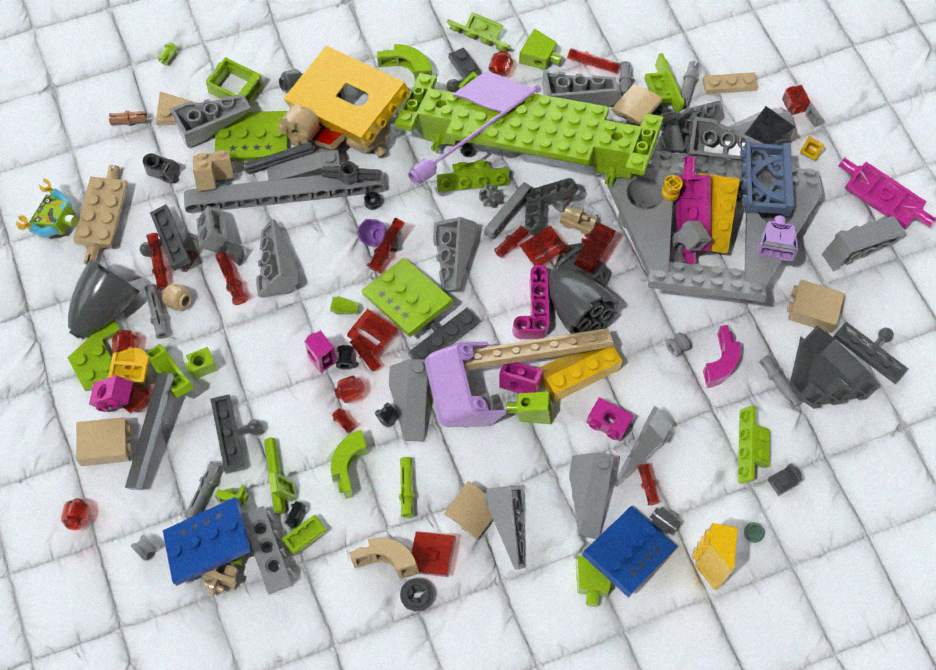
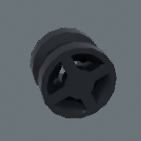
(386, 414)

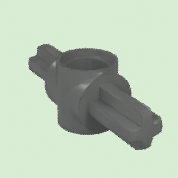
(348, 166)

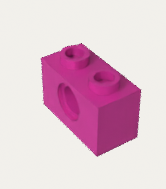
(320, 351)
(520, 378)
(110, 393)
(605, 409)

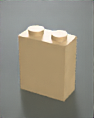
(815, 305)
(103, 441)

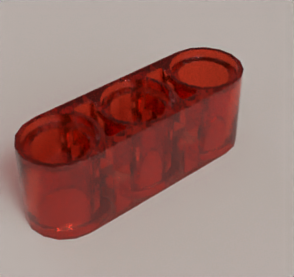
(594, 247)

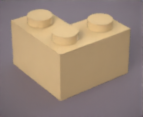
(210, 168)

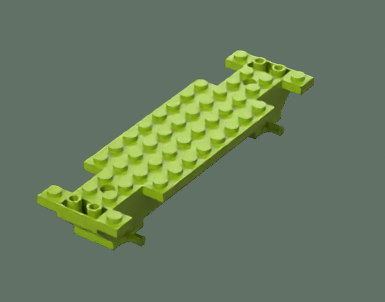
(535, 127)

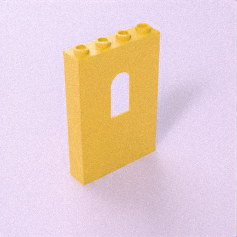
(328, 76)

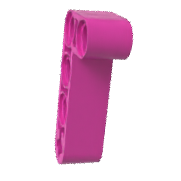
(536, 302)

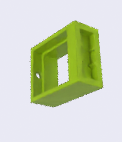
(228, 66)

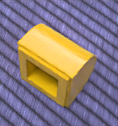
(812, 148)

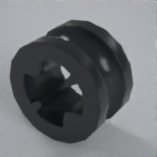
(367, 198)

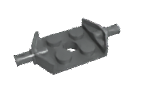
(566, 260)

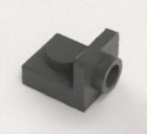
(785, 479)

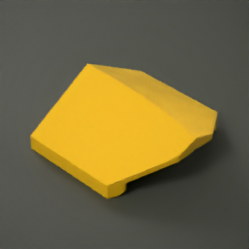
(130, 365)

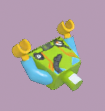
(51, 216)

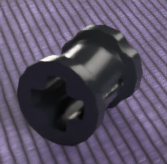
(344, 357)

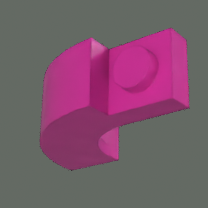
(720, 370)

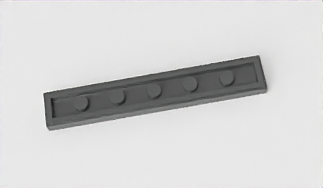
(149, 431)

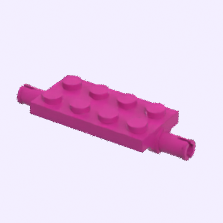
(885, 194)
(694, 203)

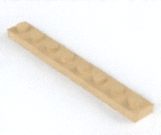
(539, 348)

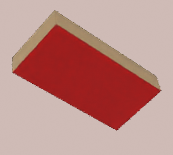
(328, 138)

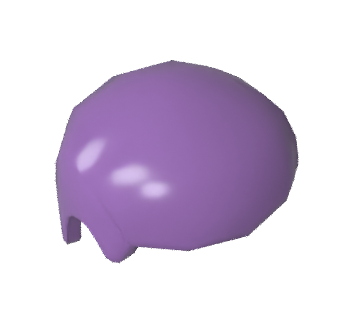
(371, 232)

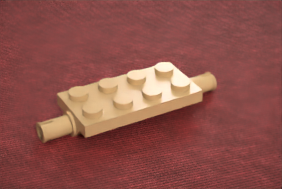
(100, 213)

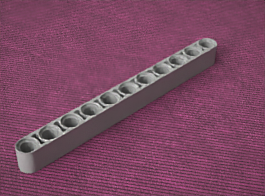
(278, 192)

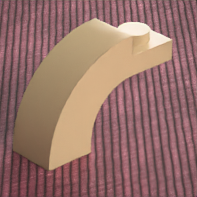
(386, 551)

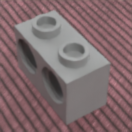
(211, 229)

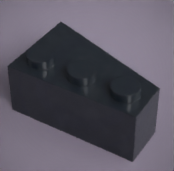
(768, 127)

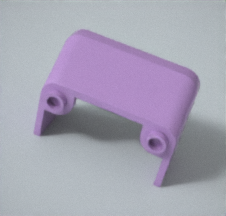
(451, 388)

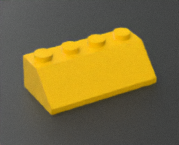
(723, 203)
(578, 371)
(716, 553)

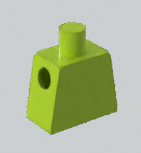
(539, 51)
(532, 407)
(590, 582)

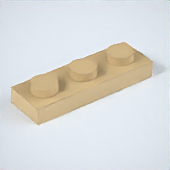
(730, 83)

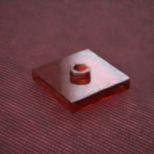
(433, 553)

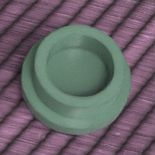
(754, 532)

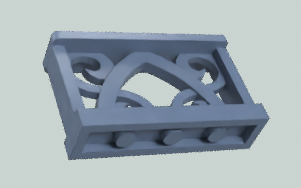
(783, 160)

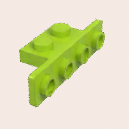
(482, 28)
(664, 84)
(472, 176)
(753, 445)

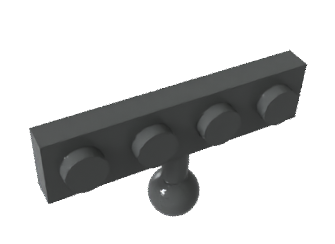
(464, 65)
(169, 238)
(445, 335)
(871, 351)
(229, 433)

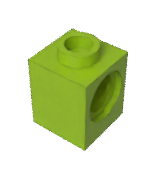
(197, 356)

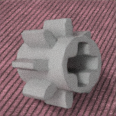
(490, 195)

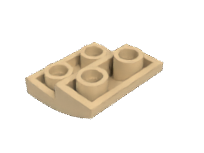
(636, 103)
(470, 510)

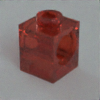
(796, 99)

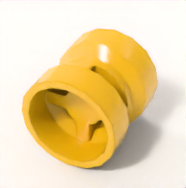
(671, 187)

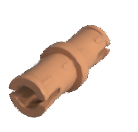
(127, 117)

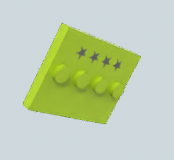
(252, 136)
(407, 297)

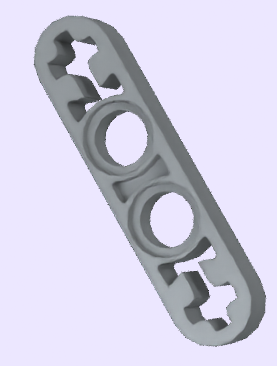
(507, 210)

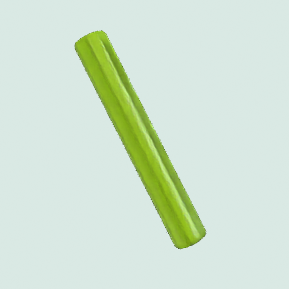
(273, 466)

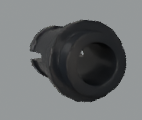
(467, 149)
(295, 514)

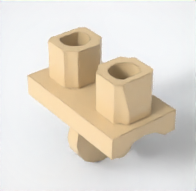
(578, 219)
(227, 579)

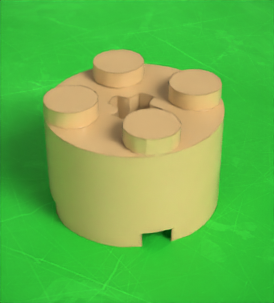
(299, 125)

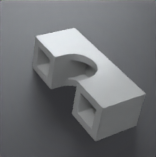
(692, 236)

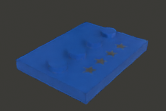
(206, 541)
(629, 551)

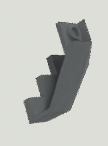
(828, 372)

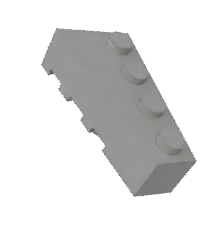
(593, 90)

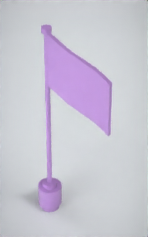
(487, 91)

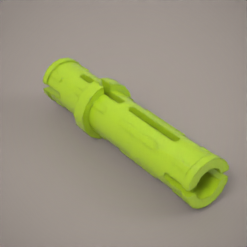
(406, 481)

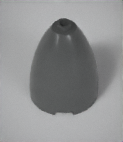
(97, 300)
(581, 301)

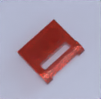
(540, 244)
(376, 328)

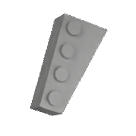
(862, 241)

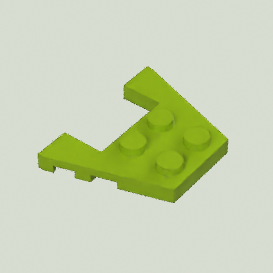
(91, 359)

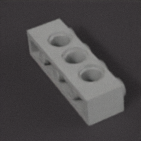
(273, 580)

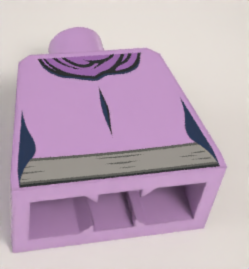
(778, 240)

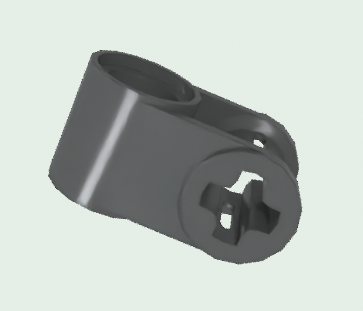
(163, 169)

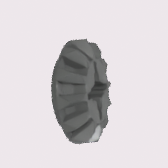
(420, 586)

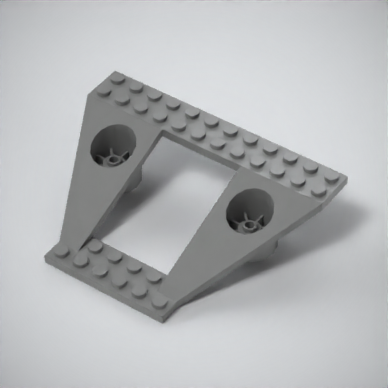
(649, 220)

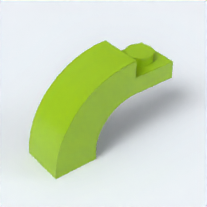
(405, 57)
(163, 363)
(344, 454)

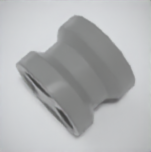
(677, 344)
(143, 547)

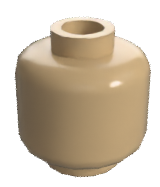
(176, 297)

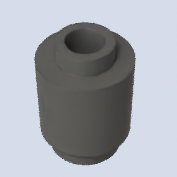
(665, 520)

